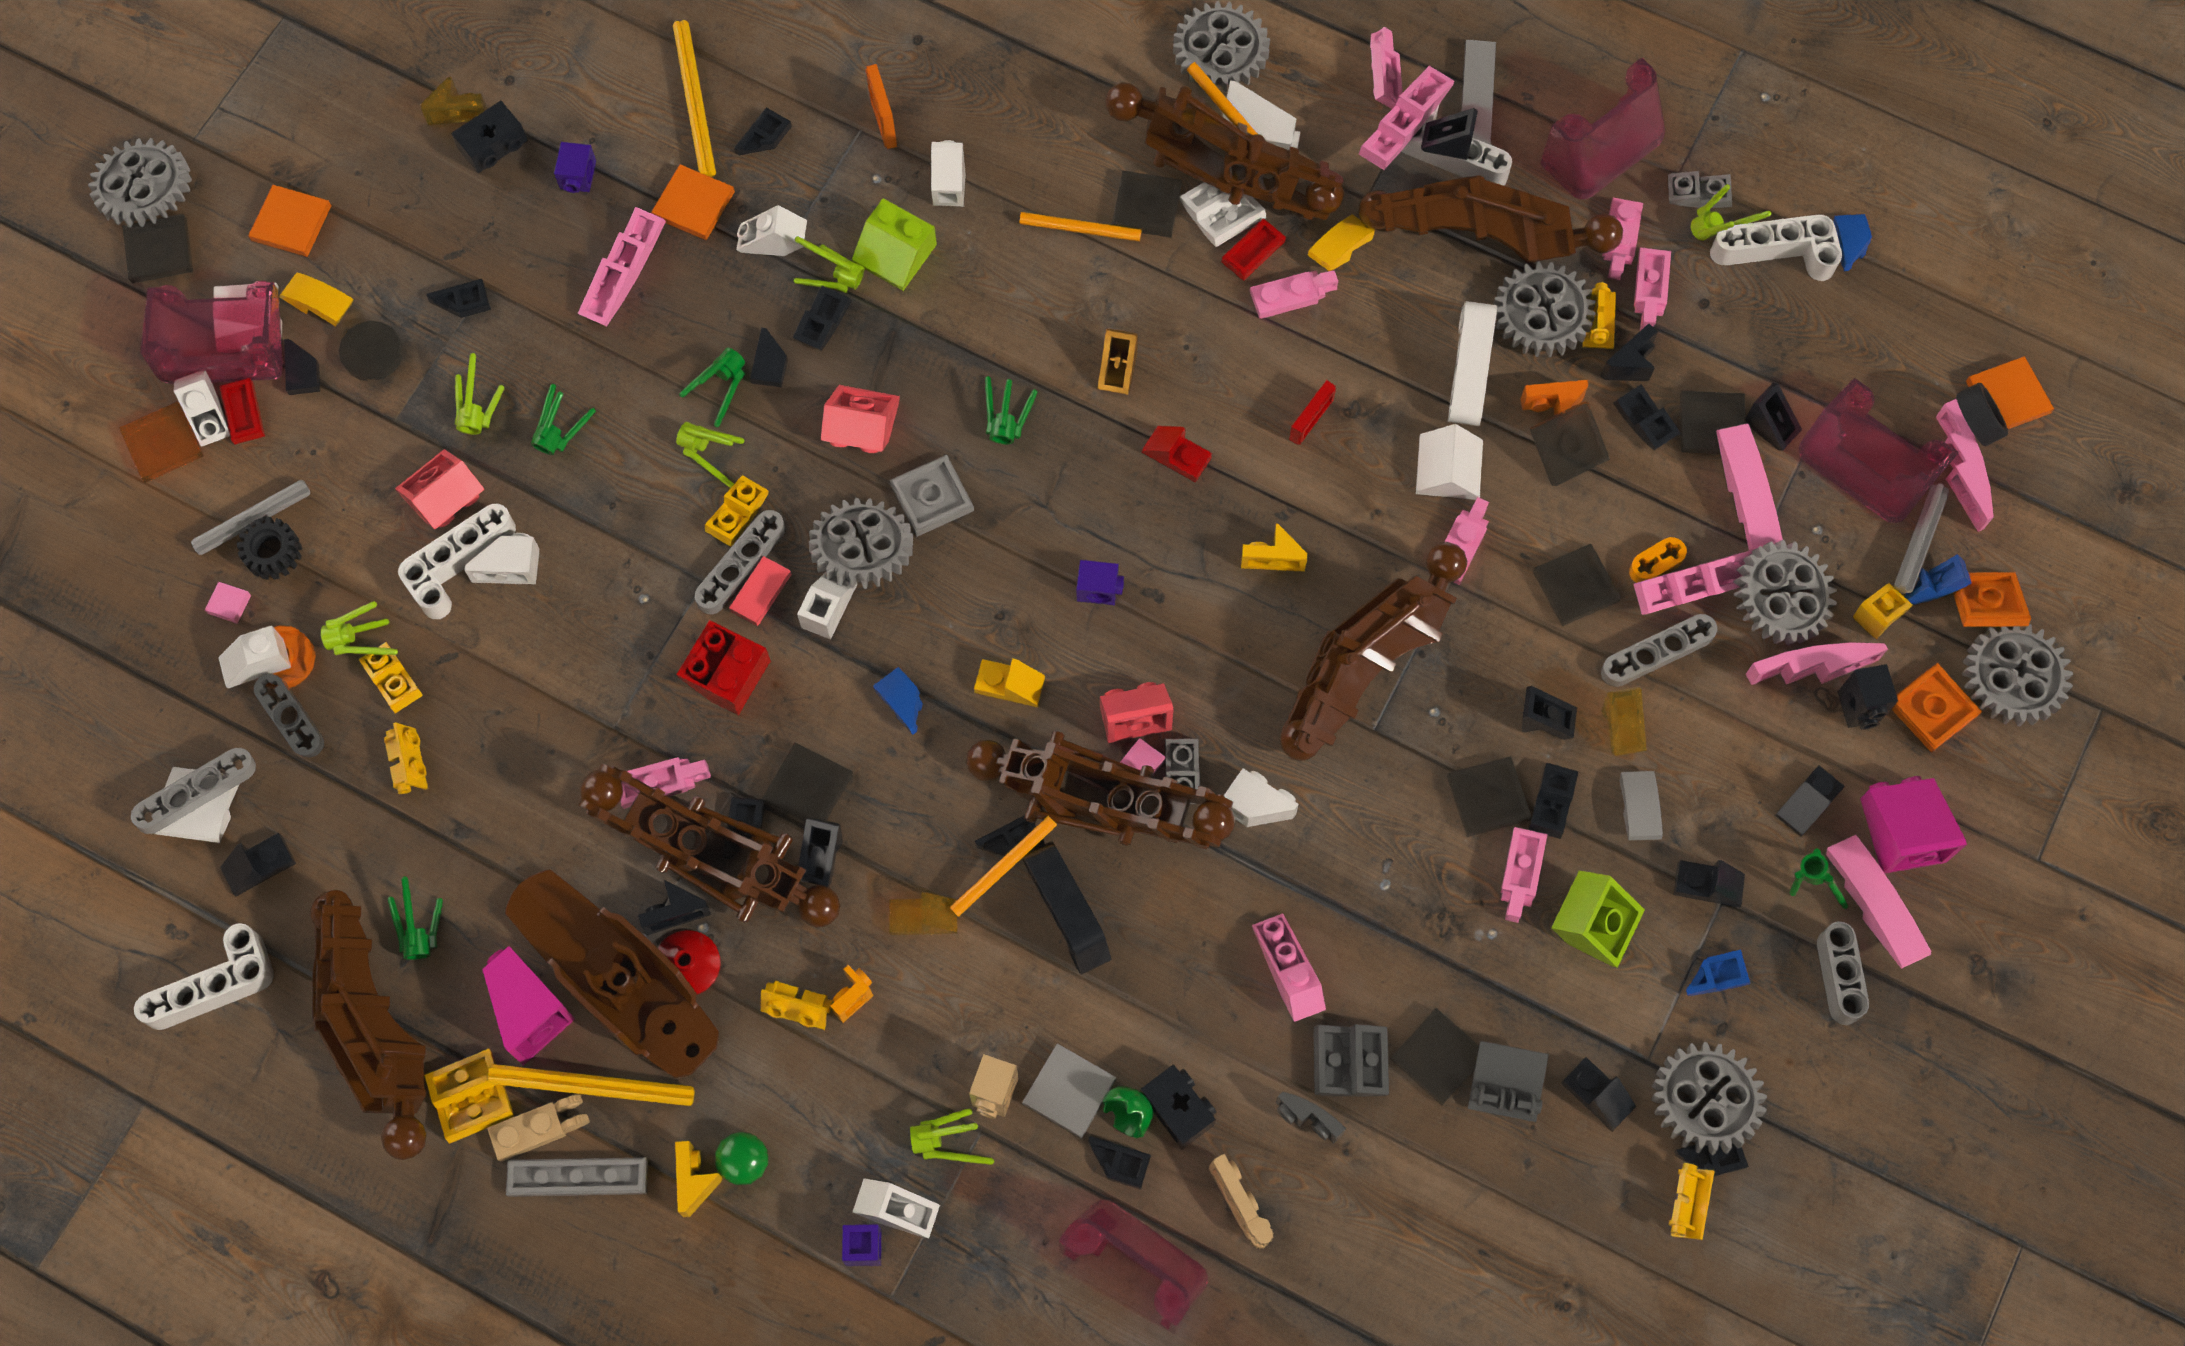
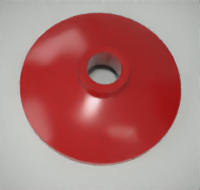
(704, 955)

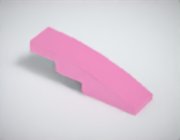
(1406, 118)
(622, 267)
(1969, 473)
(1749, 485)
(1689, 583)
(1824, 660)
(1879, 901)

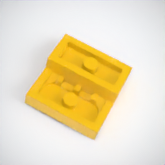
(466, 1098)

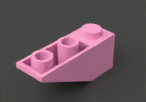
(1290, 968)

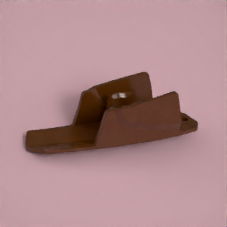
(614, 973)

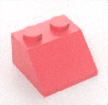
(859, 418)
(440, 489)
(1136, 712)

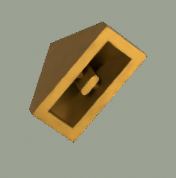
(1118, 361)

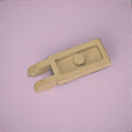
(535, 1128)
(1240, 1202)

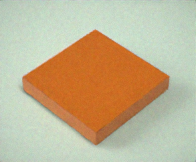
(881, 106)
(693, 202)
(289, 220)
(2015, 391)
(1992, 601)
(1935, 707)

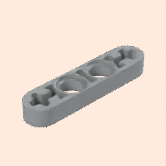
(736, 559)
(1657, 647)
(195, 794)

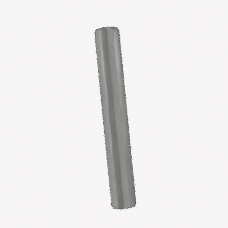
(237, 524)
(1921, 539)

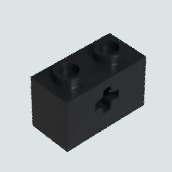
(489, 137)
(1867, 696)
(1181, 1125)

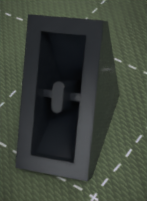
(1450, 135)
(1774, 418)

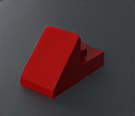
(1176, 452)

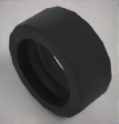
(1982, 414)

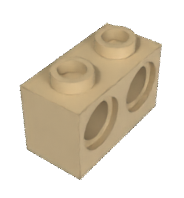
(993, 1087)

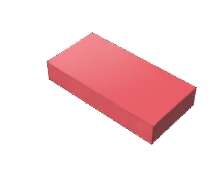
(760, 591)

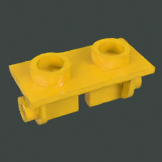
(1604, 321)
(404, 745)
(781, 1002)
(1692, 1202)

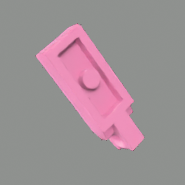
(1385, 68)
(1629, 215)
(1651, 284)
(1292, 292)
(1469, 531)
(671, 776)
(1522, 871)

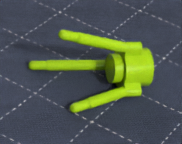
(1710, 223)
(847, 272)
(470, 416)
(697, 438)
(338, 635)
(928, 1137)

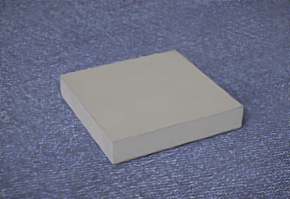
(931, 495)
(1069, 1090)

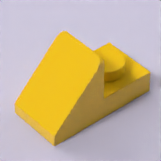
(1284, 555)
(1881, 610)
(1010, 682)
(692, 1188)

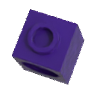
(575, 167)
(1099, 582)
(861, 1245)

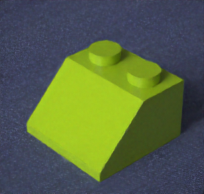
(894, 244)
(1598, 917)

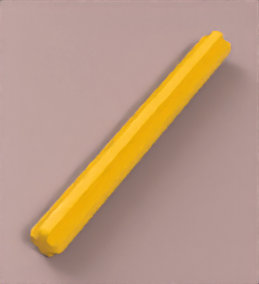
(694, 98)
(590, 1085)

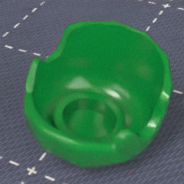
(1131, 1110)
(741, 1158)

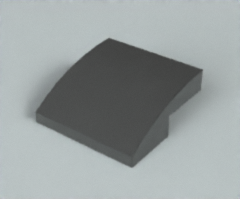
(1351, 1060)

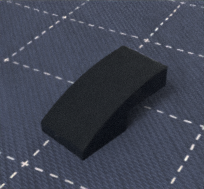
(822, 319)
(1644, 417)
(1553, 800)

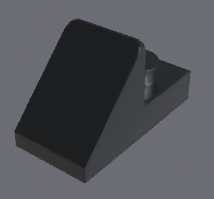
(1630, 360)
(1548, 714)
(1810, 800)
(819, 850)
(252, 866)
(1709, 883)
(683, 909)
(1603, 1097)

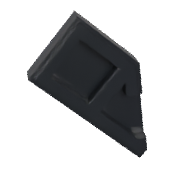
(764, 133)
(462, 299)
(769, 361)
(301, 370)
(747, 811)
(1006, 837)
(1120, 1162)
(1720, 1162)

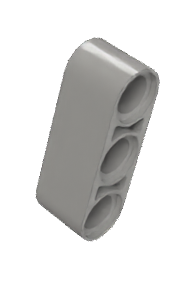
(1849, 959)

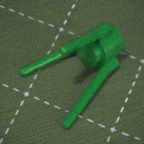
(725, 366)
(1003, 427)
(547, 436)
(1816, 871)
(414, 942)

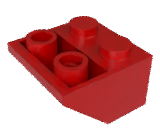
(724, 667)

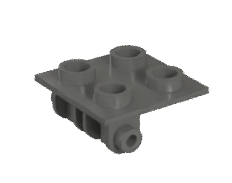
(1508, 1081)

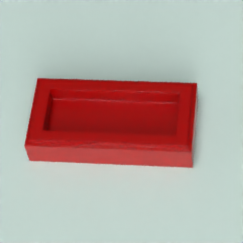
(1253, 249)
(242, 411)
(1312, 413)

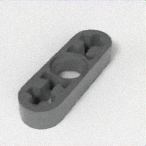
(284, 691)

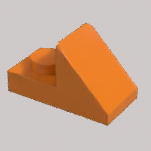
(1553, 395)

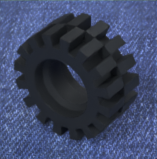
(260, 534)

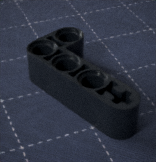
(1068, 907)

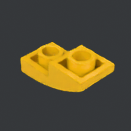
(1338, 243)
(318, 297)
(737, 511)
(391, 679)

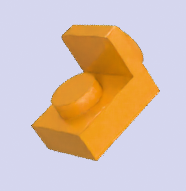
(851, 999)

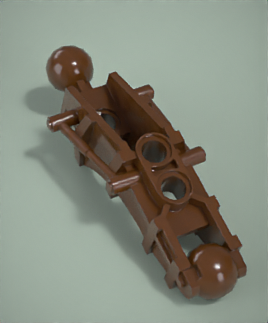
(1172, 133)
(1521, 221)
(1364, 644)
(1021, 774)
(603, 792)
(364, 1040)

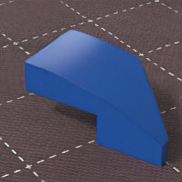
(1853, 237)
(1940, 581)
(901, 696)
(1719, 974)

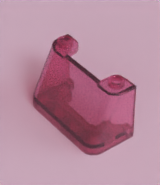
(1592, 156)
(219, 335)
(1871, 458)
(1110, 1224)

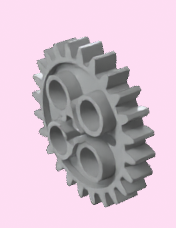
(1203, 32)
(140, 182)
(1518, 316)
(841, 553)
(1788, 621)
(2017, 674)
(1733, 1119)

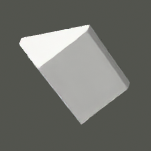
(1449, 463)

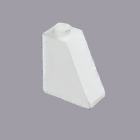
(1264, 117)

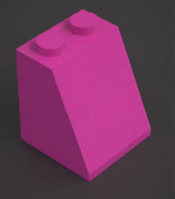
(1911, 824)
(523, 1006)

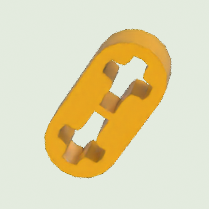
(1654, 555)

